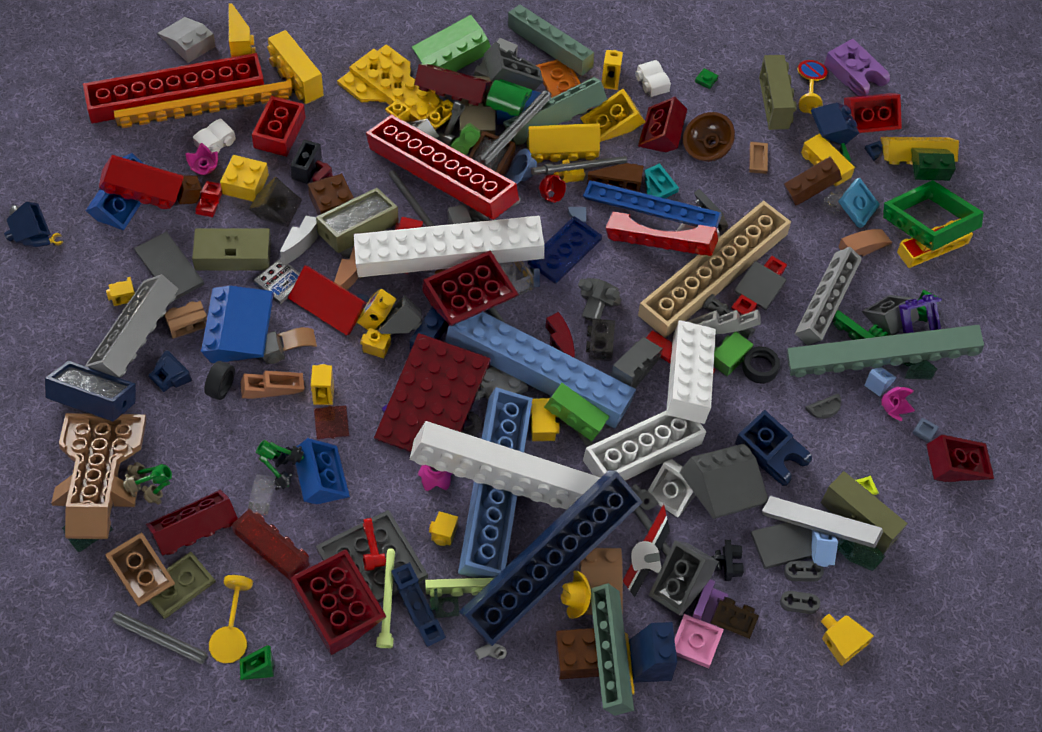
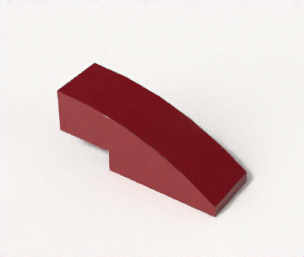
(560, 334)

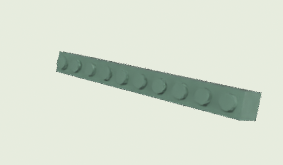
(885, 350)

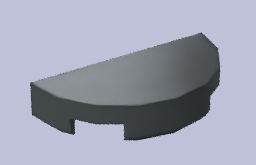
(825, 408)

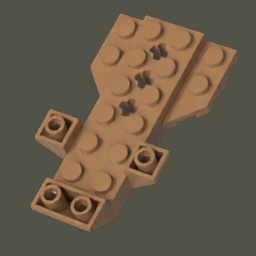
(94, 486)

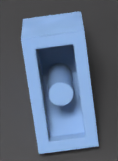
(823, 548)

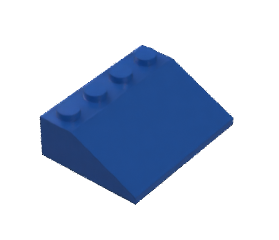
(237, 323)

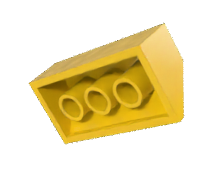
(564, 142)
(899, 148)

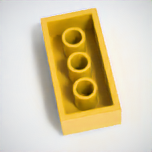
(295, 66)

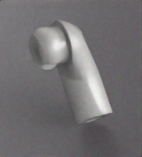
(496, 651)

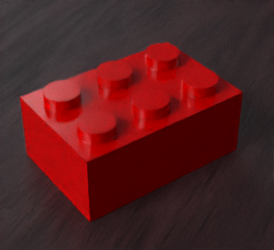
(278, 126)

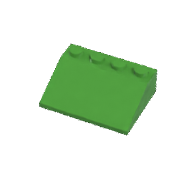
(454, 45)

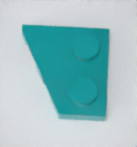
(659, 182)

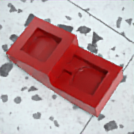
(209, 199)

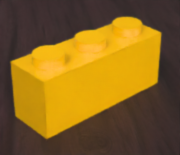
(819, 149)

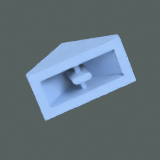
(879, 380)

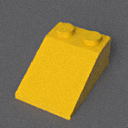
(239, 34)
(615, 115)

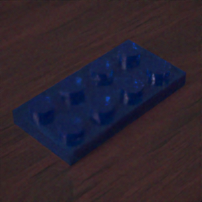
(566, 249)

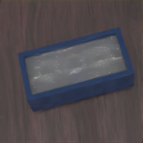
(90, 390)

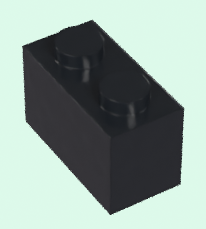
(304, 164)

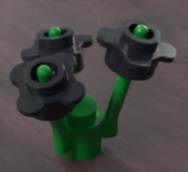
(279, 456)

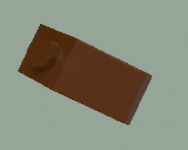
(189, 190)

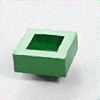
(706, 78)

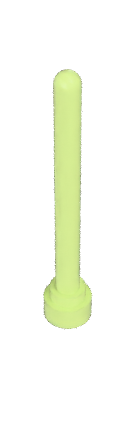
(385, 637)

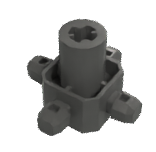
(598, 295)

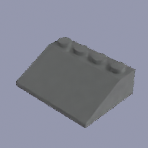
(726, 480)

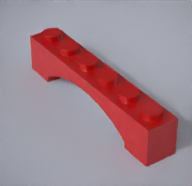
(697, 240)

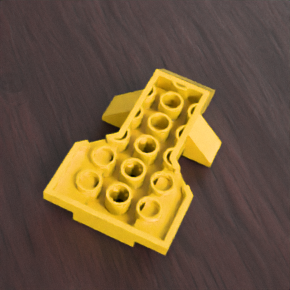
(387, 78)

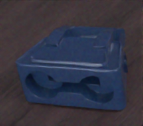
(172, 370)

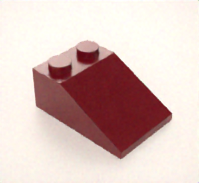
(959, 459)

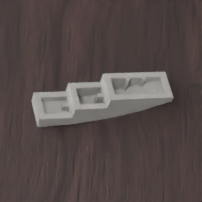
(728, 322)

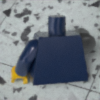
(29, 226)

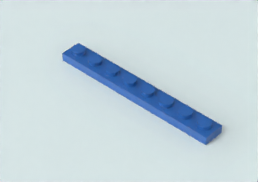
(651, 205)

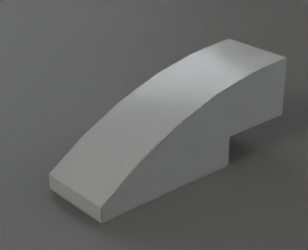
(299, 240)

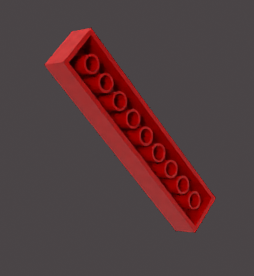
(170, 84)
(443, 167)

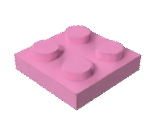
(697, 640)

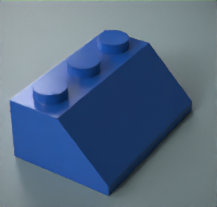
(321, 473)

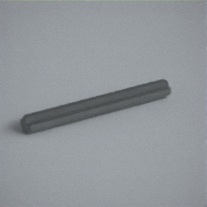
(159, 637)

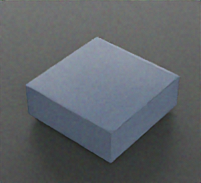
(925, 430)

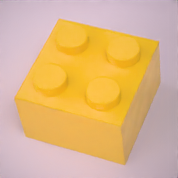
(244, 178)

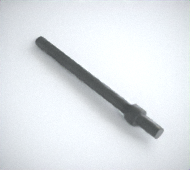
(549, 169)

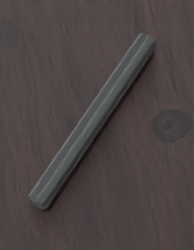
(515, 127)

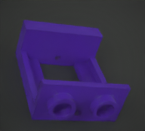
(930, 305)

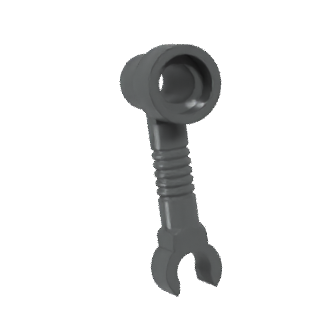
(446, 137)

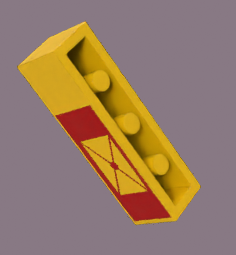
(915, 253)

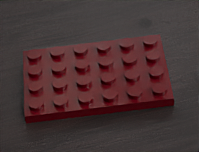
(434, 388)

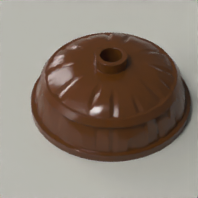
(707, 129)

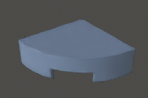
(579, 212)

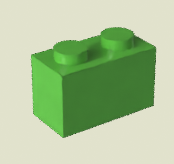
(731, 353)

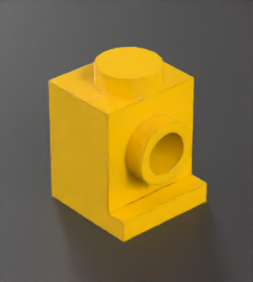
(120, 292)

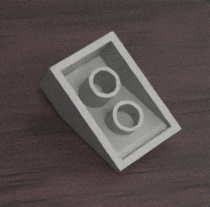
(188, 38)

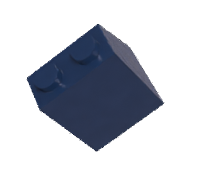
(653, 653)

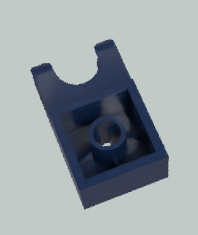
(773, 446)

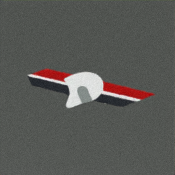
(646, 553)

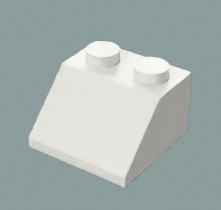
(671, 488)

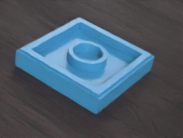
(859, 203)

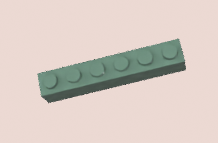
(551, 40)
(563, 107)
(611, 650)

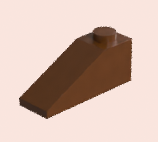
(623, 176)

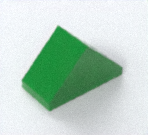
(257, 664)

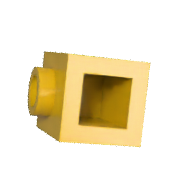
(375, 343)
(443, 528)

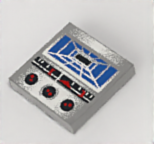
(278, 279)

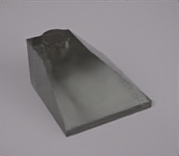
(276, 203)

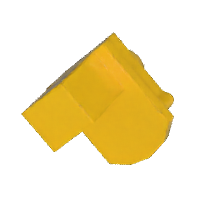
(571, 175)

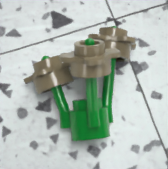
(137, 474)

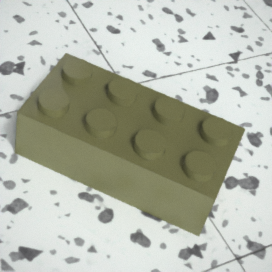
(777, 92)

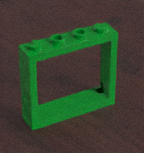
(970, 216)

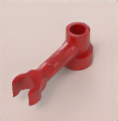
(374, 559)

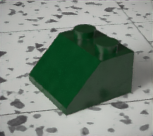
(933, 164)

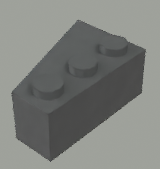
(505, 66)
(636, 362)

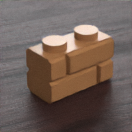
(186, 319)

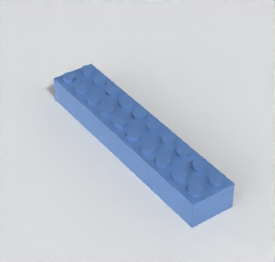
(540, 364)
(492, 509)

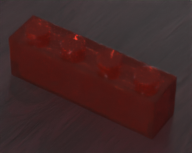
(270, 544)

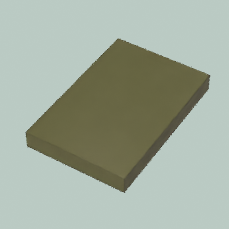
(190, 580)

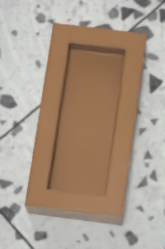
(758, 157)

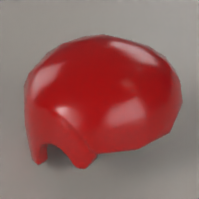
(555, 184)

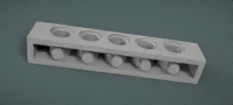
(828, 296)

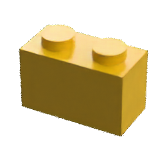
(322, 384)
(542, 421)

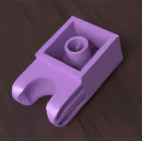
(856, 67)

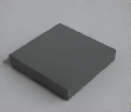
(760, 285)

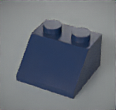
(835, 122)

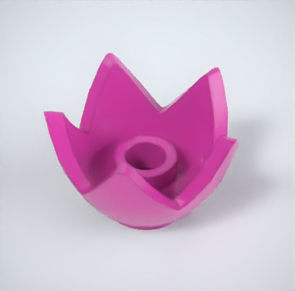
(202, 156)
(895, 402)
(431, 479)

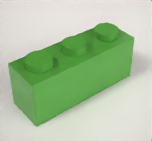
(576, 411)

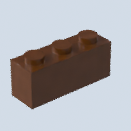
(813, 181)

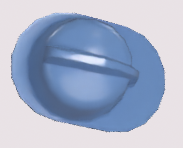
(521, 166)

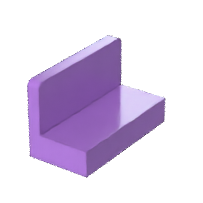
(708, 602)

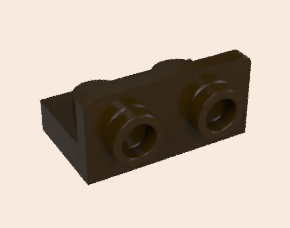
(734, 617)

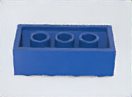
(113, 208)

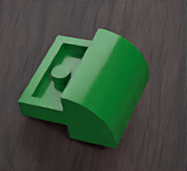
(508, 97)

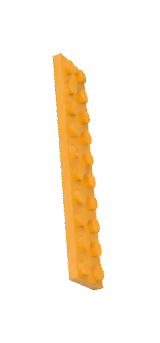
(196, 105)

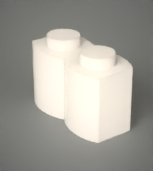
(653, 78)
(215, 136)

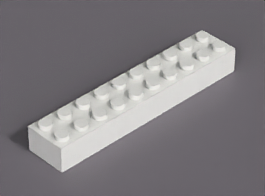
(447, 245)
(499, 466)

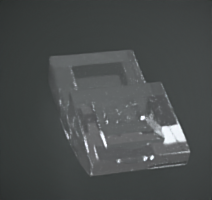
(261, 494)

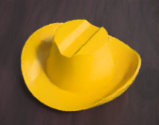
(576, 595)

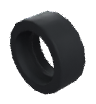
(756, 376)
(219, 380)

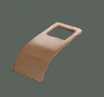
(298, 337)

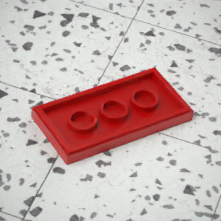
(327, 300)

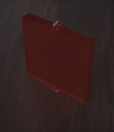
(331, 422)

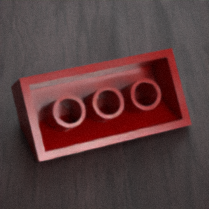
(140, 182)

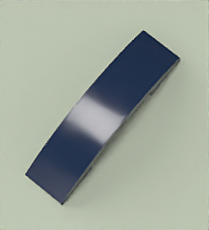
(417, 605)

